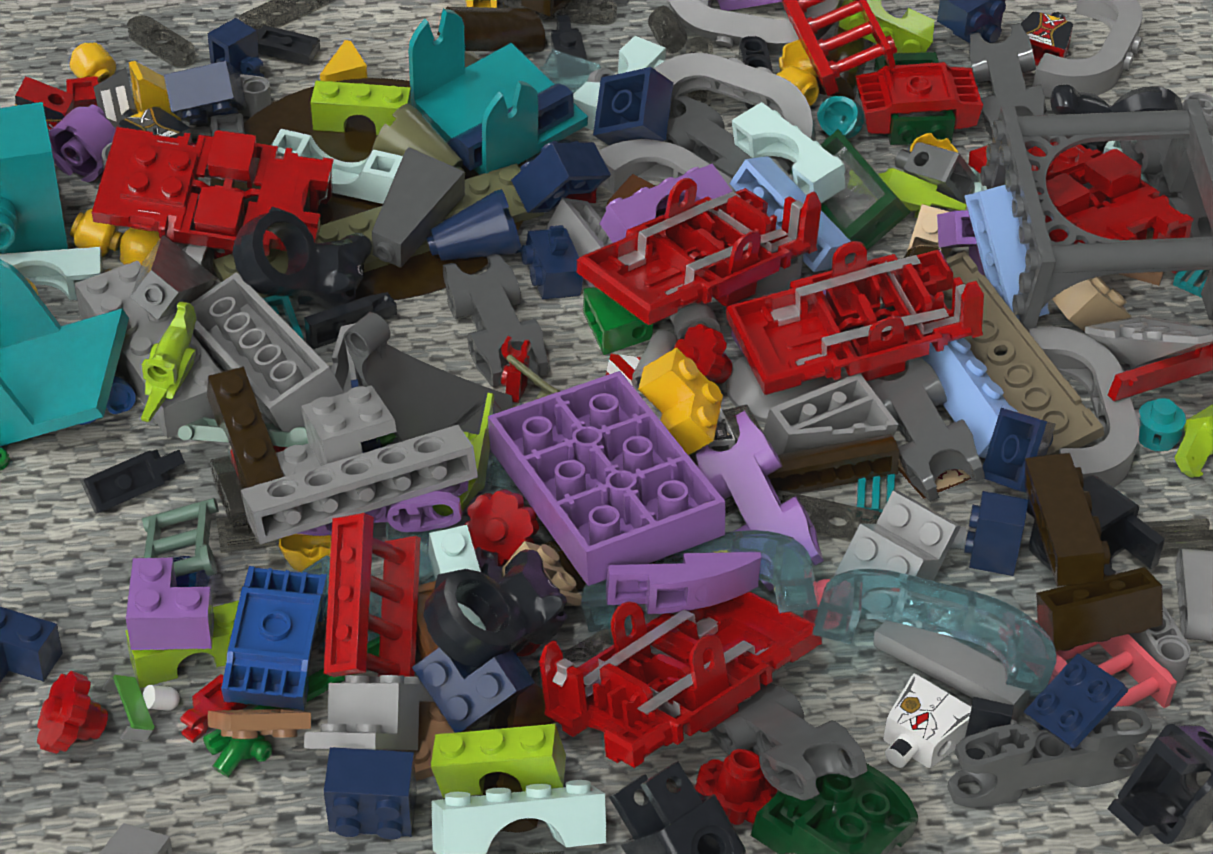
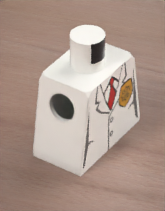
(924, 724)

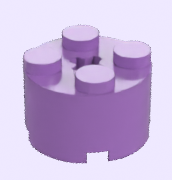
(80, 140)

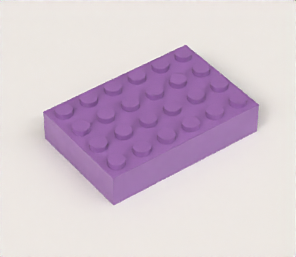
(606, 476)

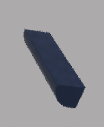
(554, 107)

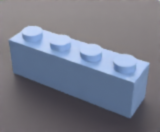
(771, 184)
(998, 241)
(968, 390)

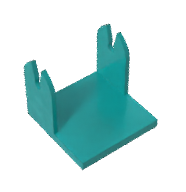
(463, 97)
(48, 370)

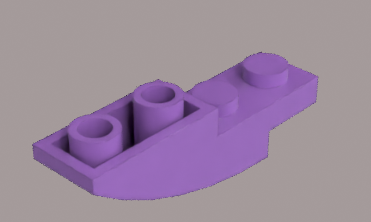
(689, 585)

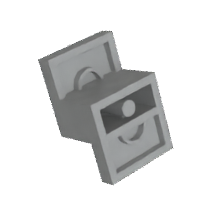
(337, 428)
(903, 540)
(371, 714)

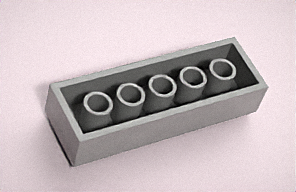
(112, 292)
(281, 367)

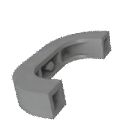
(731, 27)
(1104, 69)
(740, 82)
(650, 161)
(1095, 369)

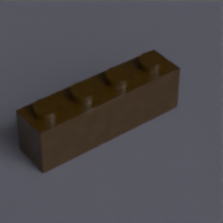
(1065, 519)

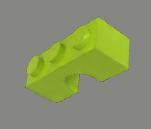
(910, 33)
(337, 101)
(161, 665)
(524, 752)

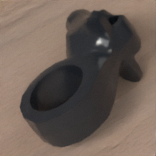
(1068, 100)
(315, 272)
(515, 611)

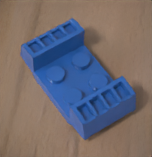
(274, 638)

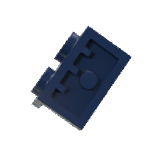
(1075, 701)

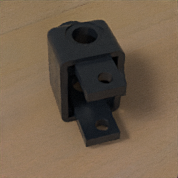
(1118, 526)
(1163, 789)
(674, 821)

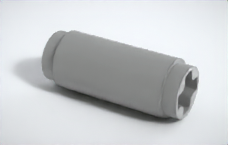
(659, 345)

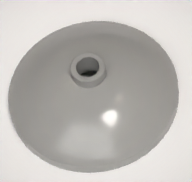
(744, 389)

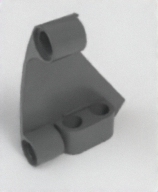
(413, 391)

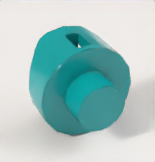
(841, 114)
(1164, 419)

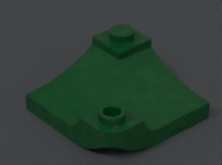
(844, 818)

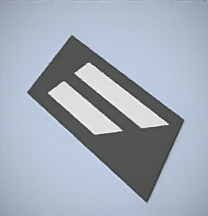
(115, 96)

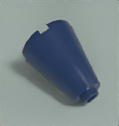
(477, 231)

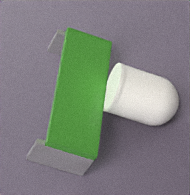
(137, 706)

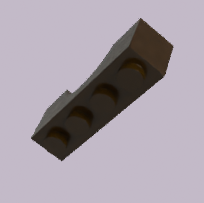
(243, 424)

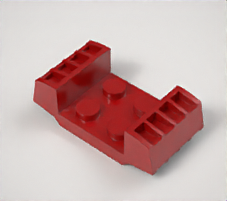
(918, 90)

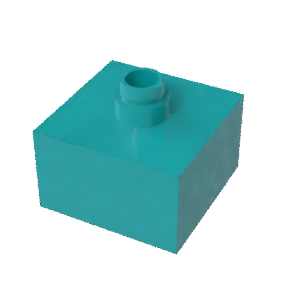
(28, 183)

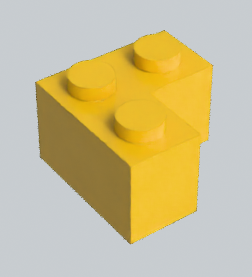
(684, 397)

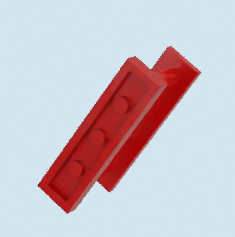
(818, 49)
(350, 599)

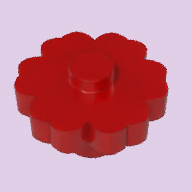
(707, 350)
(501, 523)
(69, 714)
(737, 785)

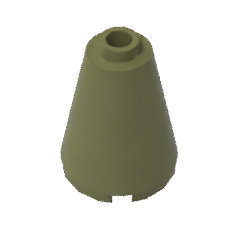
(417, 133)

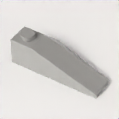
(1148, 339)

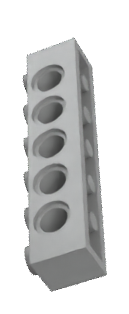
(359, 484)

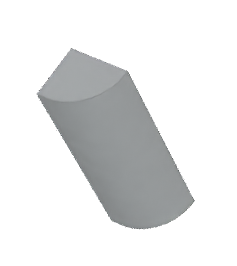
(582, 225)
(950, 663)

